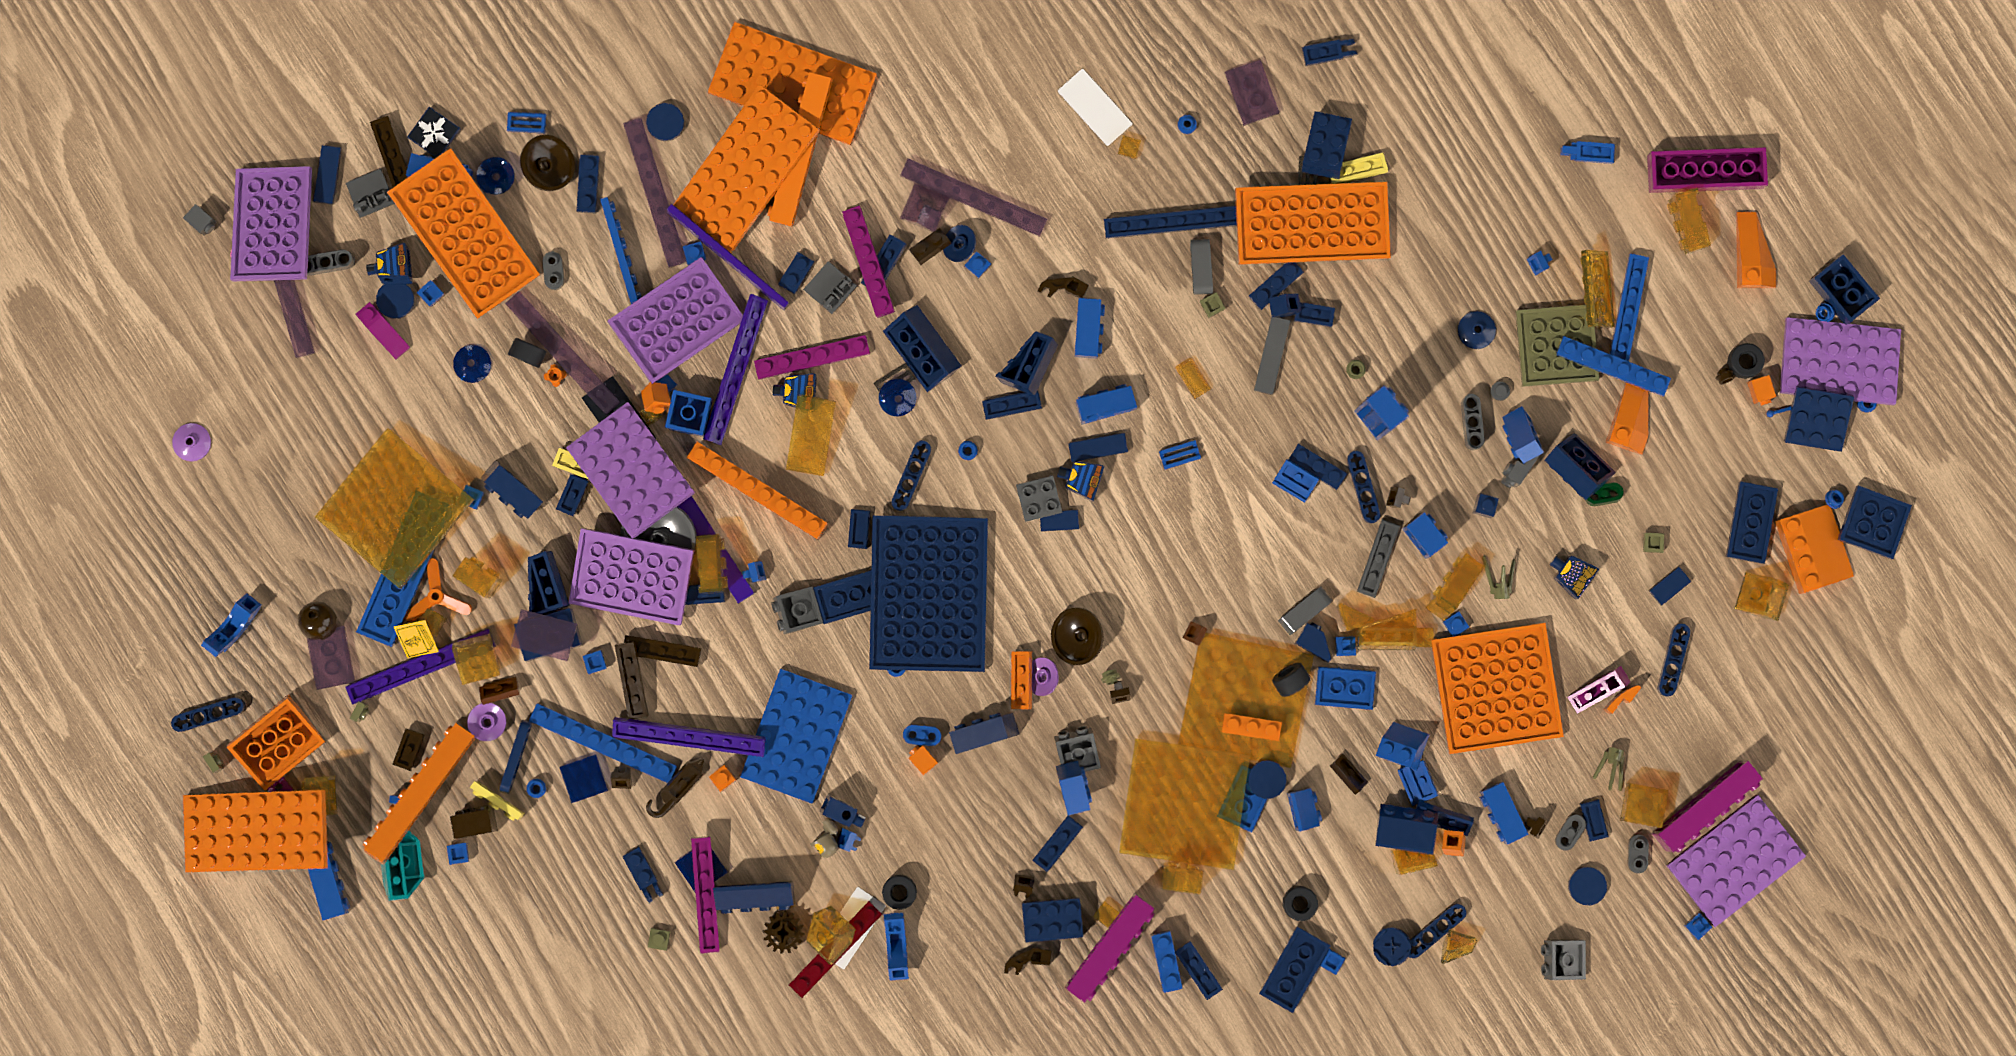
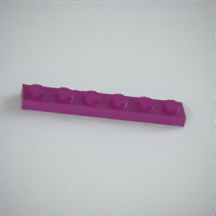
(868, 261)
(812, 357)
(704, 894)

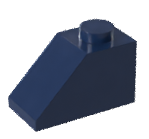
(1314, 641)

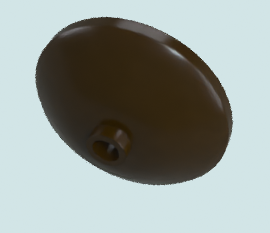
(556, 158)
(1068, 640)

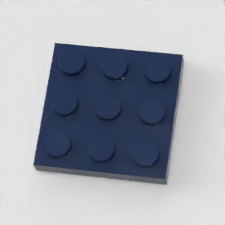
(1819, 418)
(1874, 522)

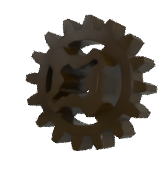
(774, 932)

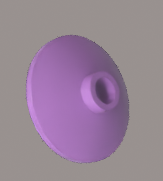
(200, 445)
(1040, 668)
(479, 715)

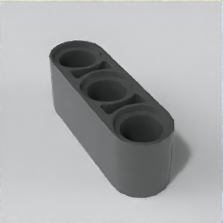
(335, 264)
(1201, 266)
(1477, 414)
(1305, 610)

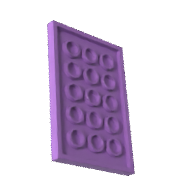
(271, 224)
(676, 320)
(1841, 359)
(630, 470)
(631, 576)
(1736, 861)

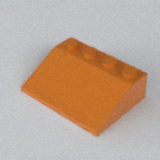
(1814, 549)
(275, 742)

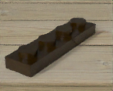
(389, 150)
(666, 651)
(631, 680)

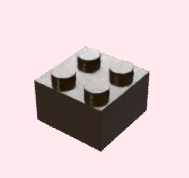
(473, 823)

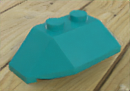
(403, 869)

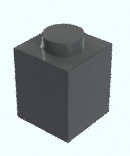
(200, 220)

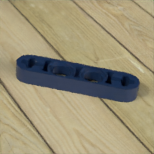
(908, 474)
(1366, 486)
(1671, 659)
(207, 711)
(515, 756)
(1437, 934)

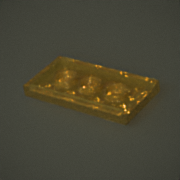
(1597, 289)
(811, 435)

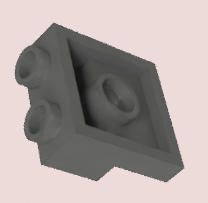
(1516, 472)
(797, 610)
(1078, 747)
(1564, 959)

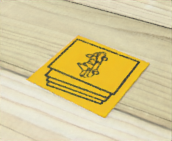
(416, 639)

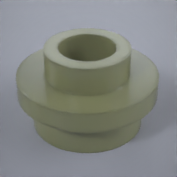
(1360, 365)
(1110, 676)

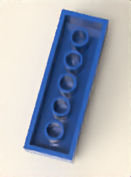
(1382, 412)

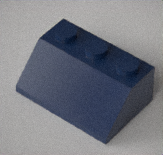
(1579, 466)
(1406, 829)

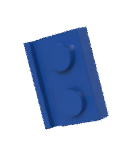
(1295, 480)
(1418, 783)

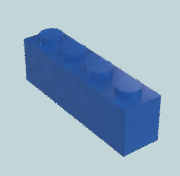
(329, 888)

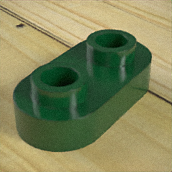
(1604, 495)

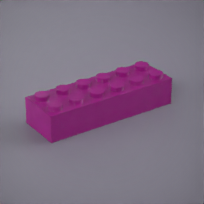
(1707, 170)
(1707, 806)
(1109, 948)

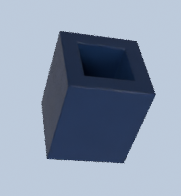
(1285, 305)
(1485, 505)

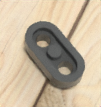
(553, 270)
(1569, 832)
(1637, 853)

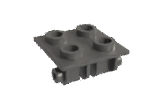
(369, 193)
(830, 287)
(1039, 498)

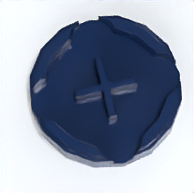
(665, 122)
(395, 300)
(1267, 779)
(1587, 886)
(1392, 946)

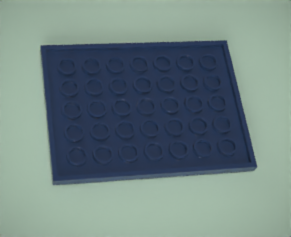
(928, 593)

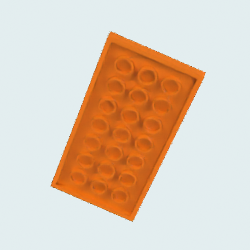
(780, 67)
(746, 168)
(1312, 223)
(463, 233)
(255, 831)

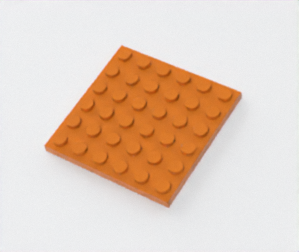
(1497, 688)

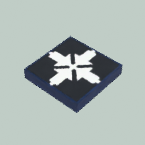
(433, 132)

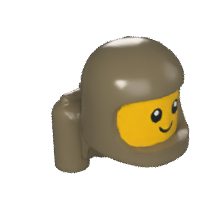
(826, 843)

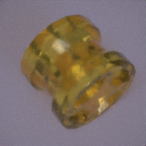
(650, 417)

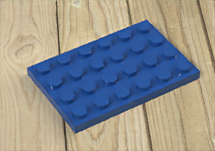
(799, 734)

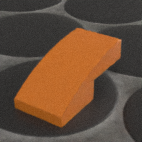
(1626, 695)

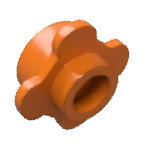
(555, 380)

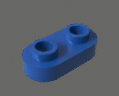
(922, 735)

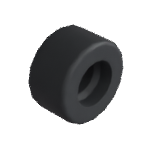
(527, 352)
(1758, 360)
(1291, 679)
(899, 880)
(1288, 900)

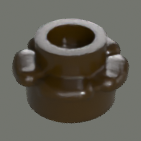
(1724, 376)

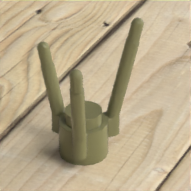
(1502, 590)
(1616, 758)

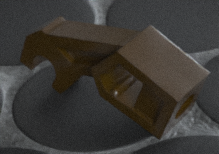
(1062, 283)
(1025, 957)

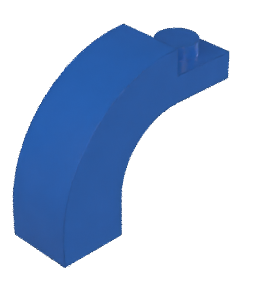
(233, 626)
(896, 946)

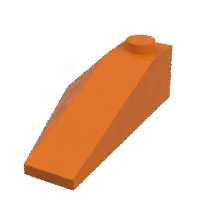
(1754, 258)
(1630, 420)

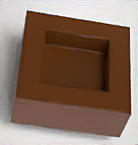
(1194, 633)

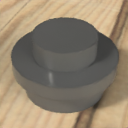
(1500, 391)

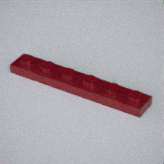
(819, 966)

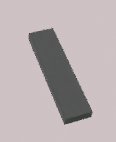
(1272, 355)
(1378, 558)

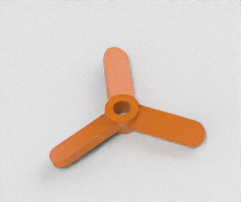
(444, 599)

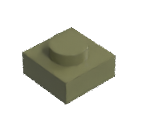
(1212, 305)
(1653, 542)
(360, 712)
(214, 762)
(659, 939)

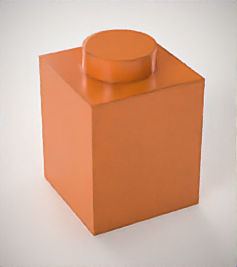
(1762, 390)
(655, 397)
(922, 759)
(722, 778)
(1453, 843)

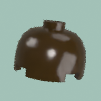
(317, 620)

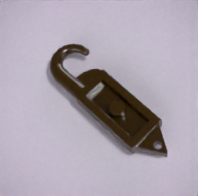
(677, 787)

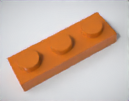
(1021, 680)
(1251, 727)

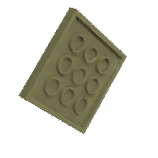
(1538, 341)

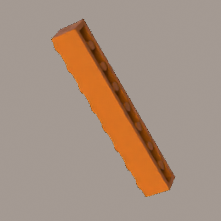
(812, 108)
(757, 490)
(419, 793)

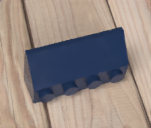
(922, 348)
(754, 896)

